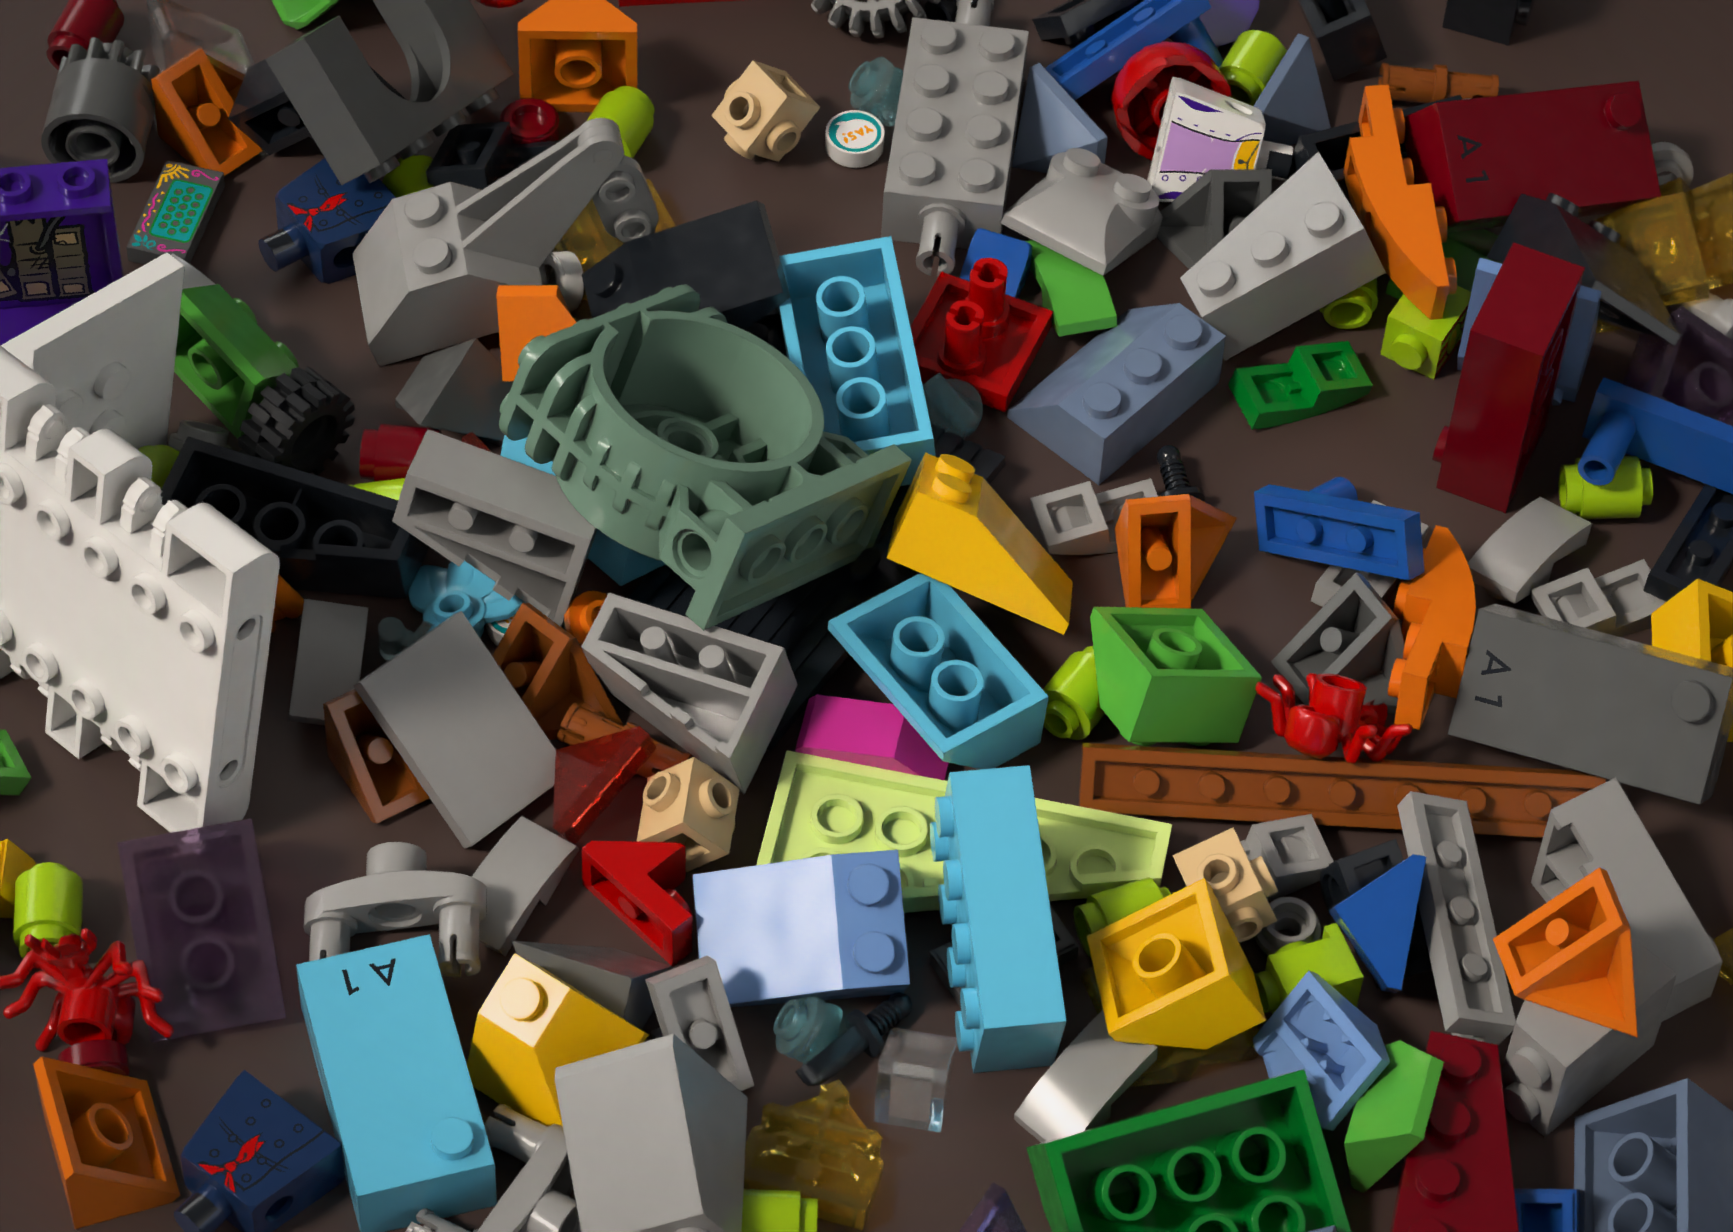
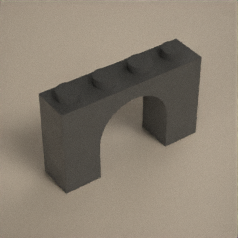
(357, 116)

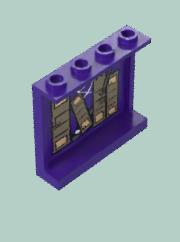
(54, 240)

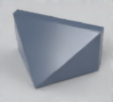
(1293, 97)
(1052, 124)

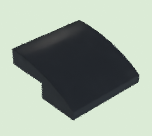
(480, 155)

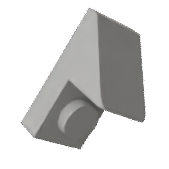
(697, 1011)

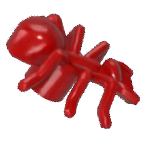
(1331, 718)
(86, 1001)

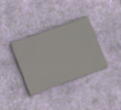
(461, 729)

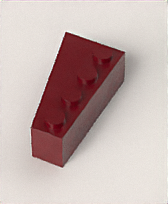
(1463, 1165)

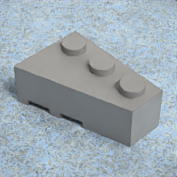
(1283, 260)
(497, 519)
(699, 687)
(1607, 833)

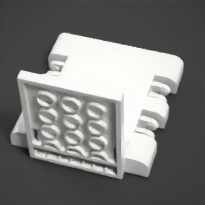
(123, 607)

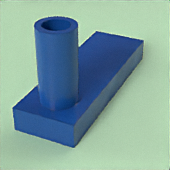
(1139, 27)
(1656, 432)
(1339, 530)

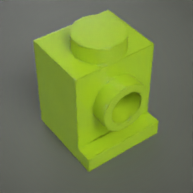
(1326, 957)

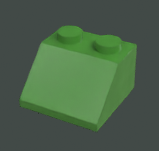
(226, 354)
(1170, 676)

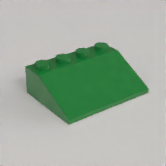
(1202, 1165)

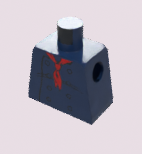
(323, 222)
(255, 1162)

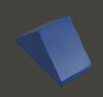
(1382, 919)

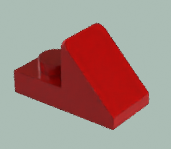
(638, 888)

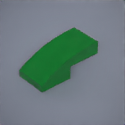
(1308, 385)

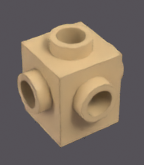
(764, 112)
(690, 808)
(1235, 880)

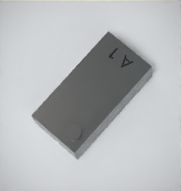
(1595, 703)

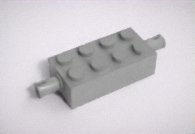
(954, 133)

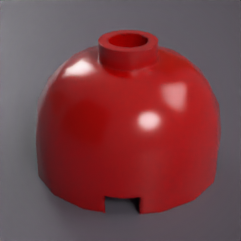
(1144, 87)

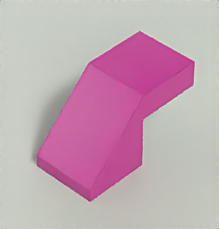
(866, 735)

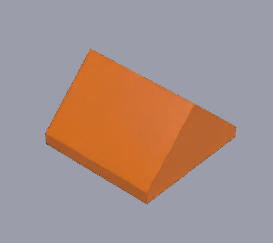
(576, 53)
(104, 1141)

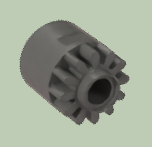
(101, 108)

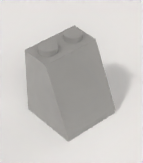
(1564, 1060)
(653, 1140)

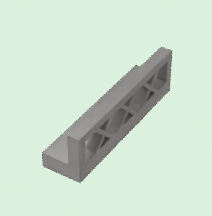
(1457, 919)

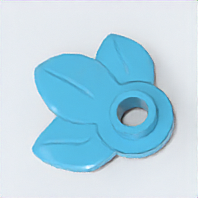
(463, 588)

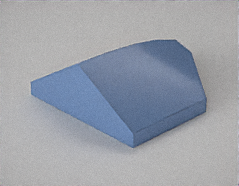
(1327, 1039)

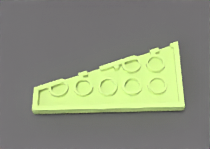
(857, 808)

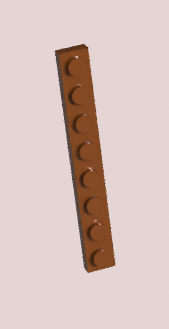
(1329, 788)

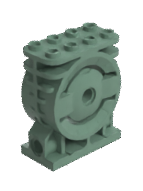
(699, 450)

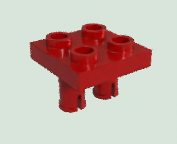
(979, 333)

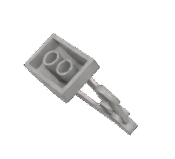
(441, 252)

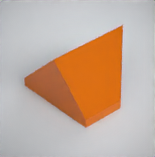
(194, 110)
(525, 314)
(1167, 548)
(1575, 955)

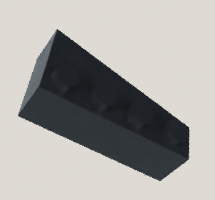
(318, 528)

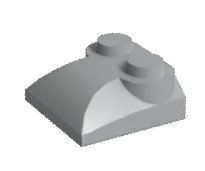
(1088, 211)

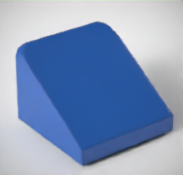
(1011, 251)
(1547, 1209)

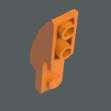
(1394, 210)
(1436, 629)

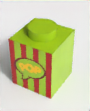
(1425, 343)

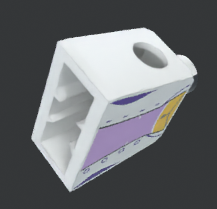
(1206, 133)

